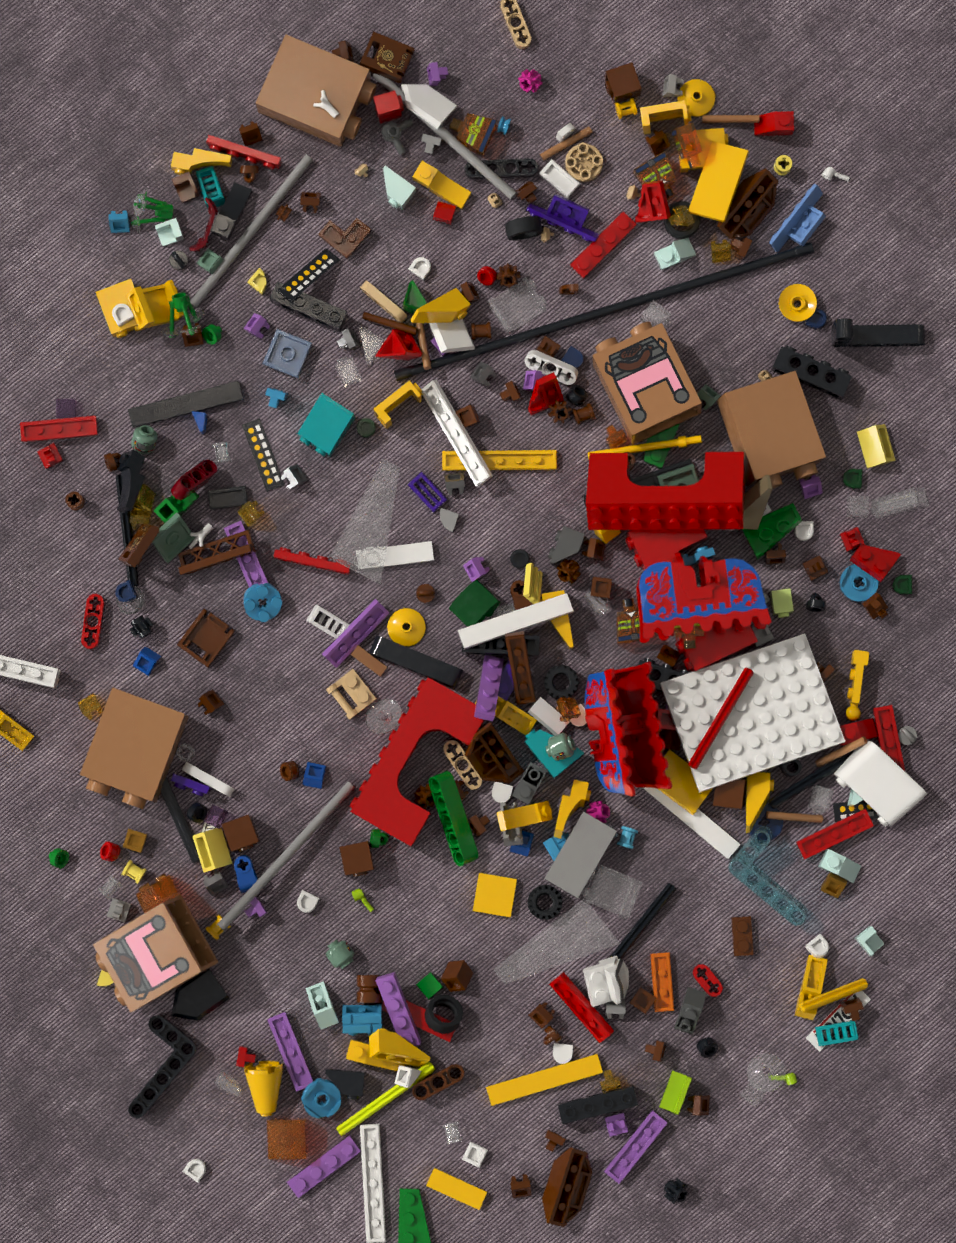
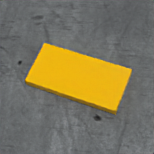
(718, 181)

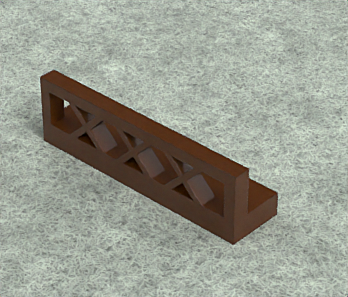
(215, 559)

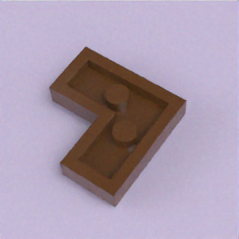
(347, 241)

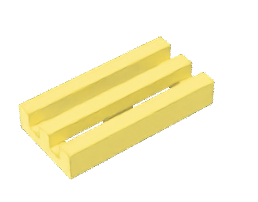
(532, 583)

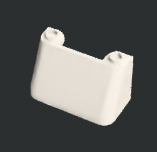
(880, 783)

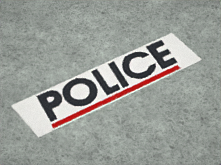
(836, 1016)

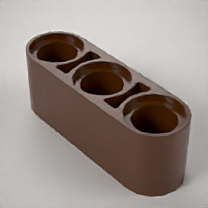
(428, 1082)

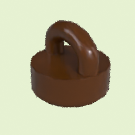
(249, 169)
(110, 462)
(425, 593)
(289, 770)
(551, 1035)

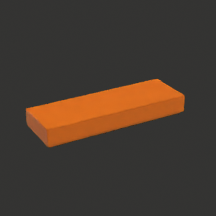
(662, 982)

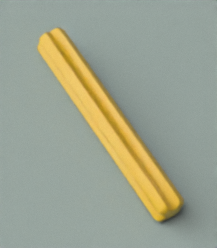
(833, 995)

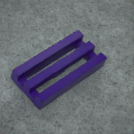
(426, 502)

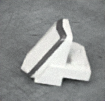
(607, 981)

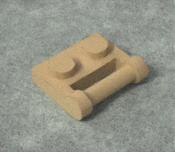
(356, 689)

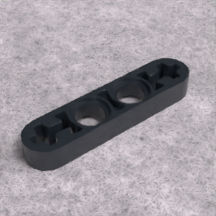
(501, 172)

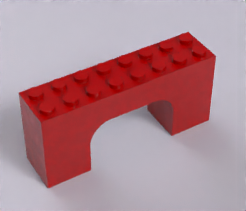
(708, 504)
(660, 546)
(380, 799)

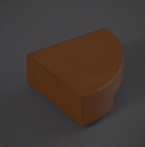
(570, 289)

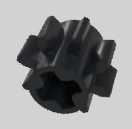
(141, 627)
(676, 1191)

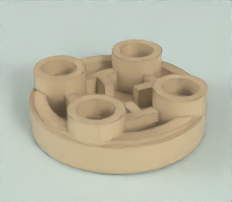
(584, 162)

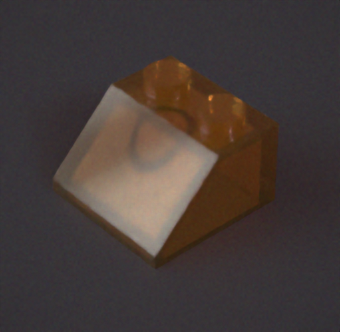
(157, 893)
(287, 1138)

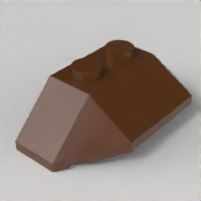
(750, 204)
(492, 757)
(566, 1187)

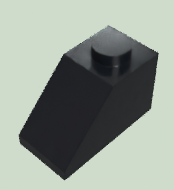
(348, 1082)

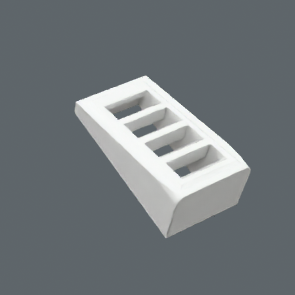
(314, 613)

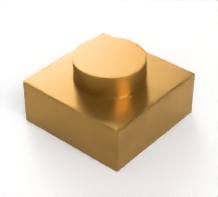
(135, 840)
(833, 885)

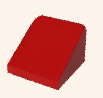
(444, 212)

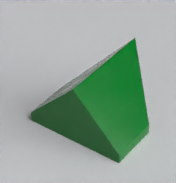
(413, 299)

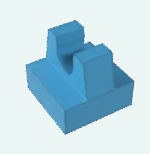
(119, 222)
(275, 396)

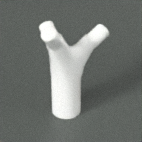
(325, 104)
(200, 535)

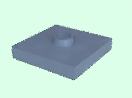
(287, 353)

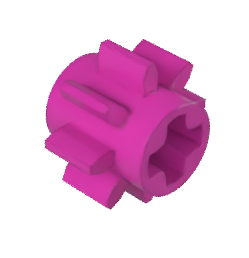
(530, 80)
(598, 811)

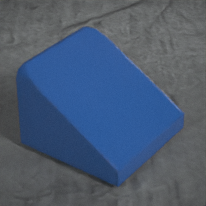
(201, 420)
(146, 660)
(314, 775)
(525, 848)

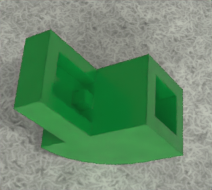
(171, 505)

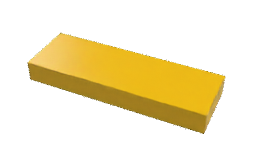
(456, 1188)

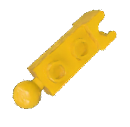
(859, 660)

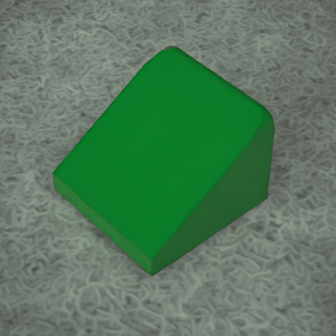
(429, 985)

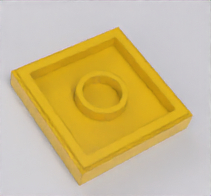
(494, 895)

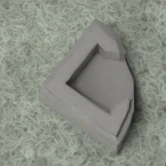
(448, 519)

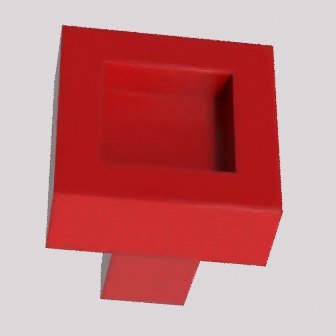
(50, 456)
(851, 539)
(244, 1057)

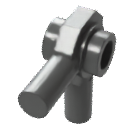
(392, 133)

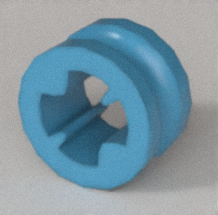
(503, 125)

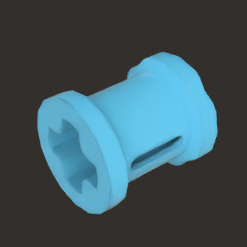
(627, 837)

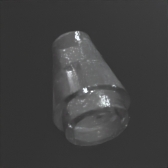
(599, 605)
(228, 1083)

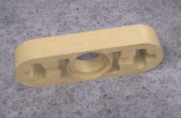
(525, 33)
(385, 303)
(450, 755)

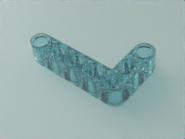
(764, 880)

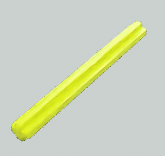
(381, 1101)

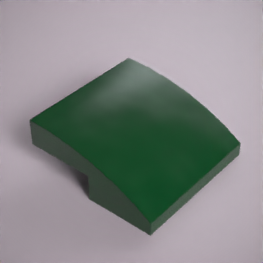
(474, 604)

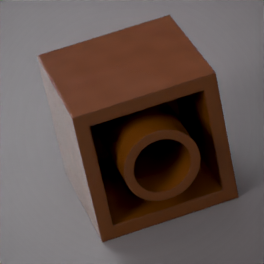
(622, 83)
(730, 795)
(241, 833)
(357, 859)

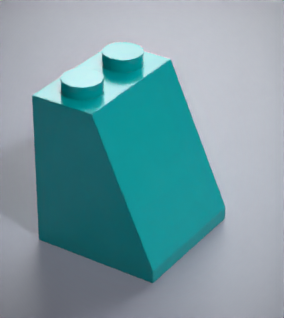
(326, 425)
(537, 742)

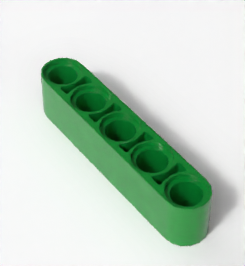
(453, 818)

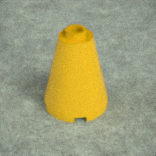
(264, 1085)

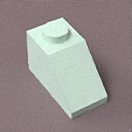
(398, 189)
(839, 865)
(322, 1005)

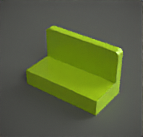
(675, 1092)

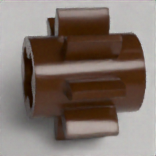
(508, 275)
(559, 406)
(568, 571)
(424, 796)

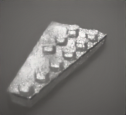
(367, 532)
(566, 939)

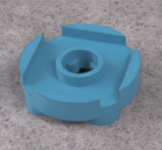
(849, 588)
(262, 591)
(311, 1095)

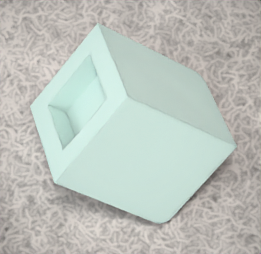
(169, 232)
(869, 940)

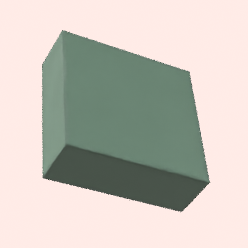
(210, 261)

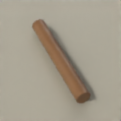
(731, 118)
(566, 143)
(423, 346)
(840, 752)
(794, 817)

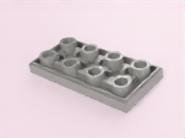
(580, 854)

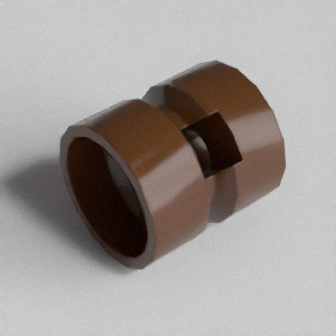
(368, 989)

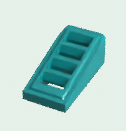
(217, 196)
(854, 1036)

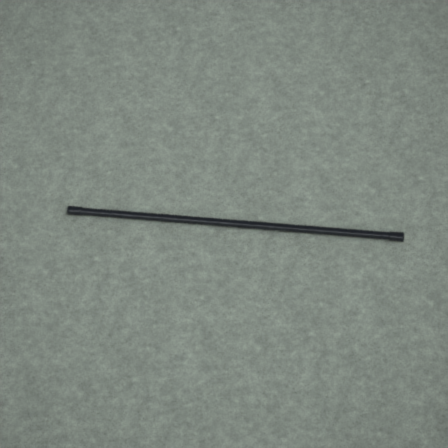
(796, 252)

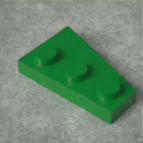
(772, 529)

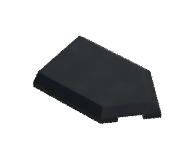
(198, 997)

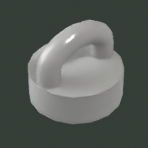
(907, 735)

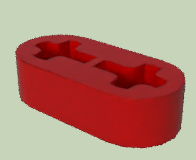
(703, 983)

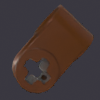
(519, 600)

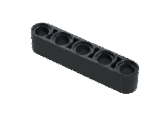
(416, 661)

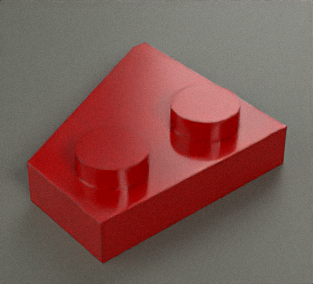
(653, 202)
(545, 393)
(875, 560)

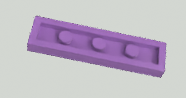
(249, 563)
(355, 633)
(488, 688)
(398, 1008)
(290, 1051)
(635, 1147)
(323, 1166)

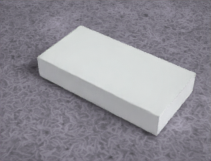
(559, 179)
(547, 716)

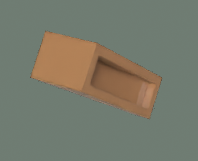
(368, 660)

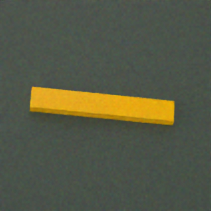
(506, 460)
(544, 1079)

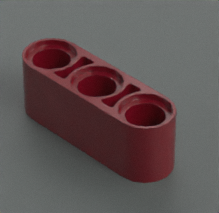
(194, 479)

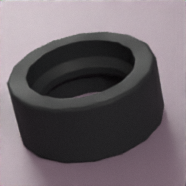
(523, 228)
(681, 234)
(437, 1025)

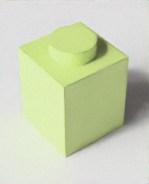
(781, 602)

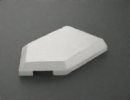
(427, 103)
(452, 336)

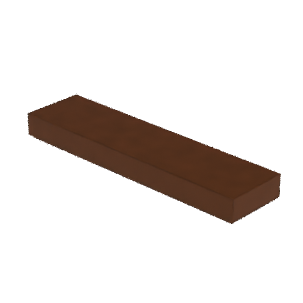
(520, 667)

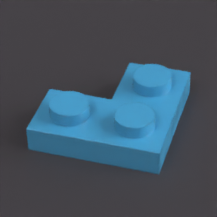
(703, 551)

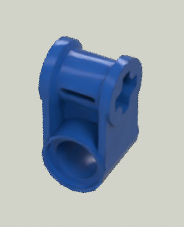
(247, 876)

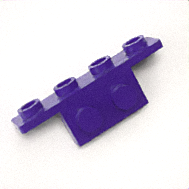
(567, 215)

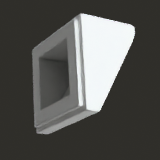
(406, 1076)

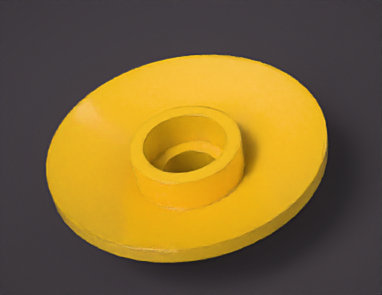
(697, 106)
(799, 293)
(406, 637)

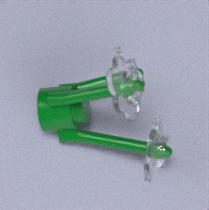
(162, 210)
(182, 302)

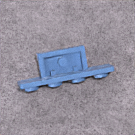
(801, 222)

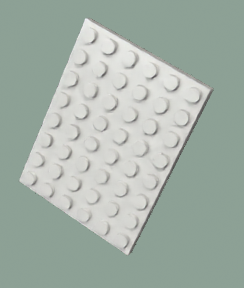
(774, 721)

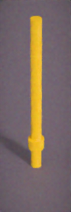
(682, 441)

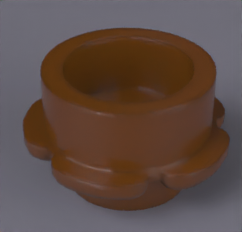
(283, 212)

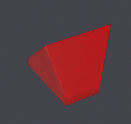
(399, 346)

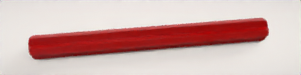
(720, 718)

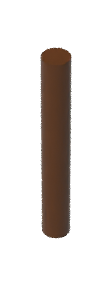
(390, 323)

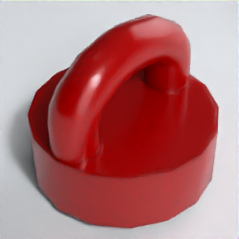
(487, 275)
(109, 851)

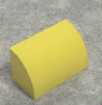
(876, 446)
(212, 849)

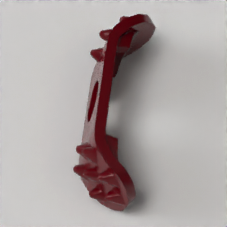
(203, 241)

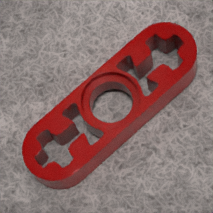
(89, 606)

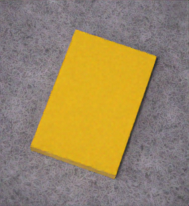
(684, 787)

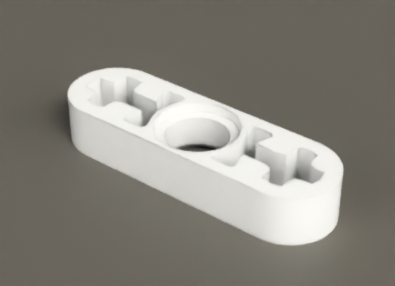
(548, 359)
(208, 779)

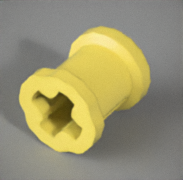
(787, 162)
(134, 871)

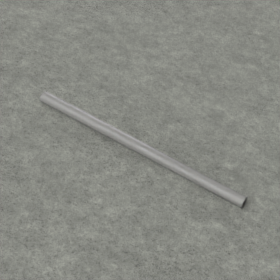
(455, 144)
(251, 230)
(285, 856)

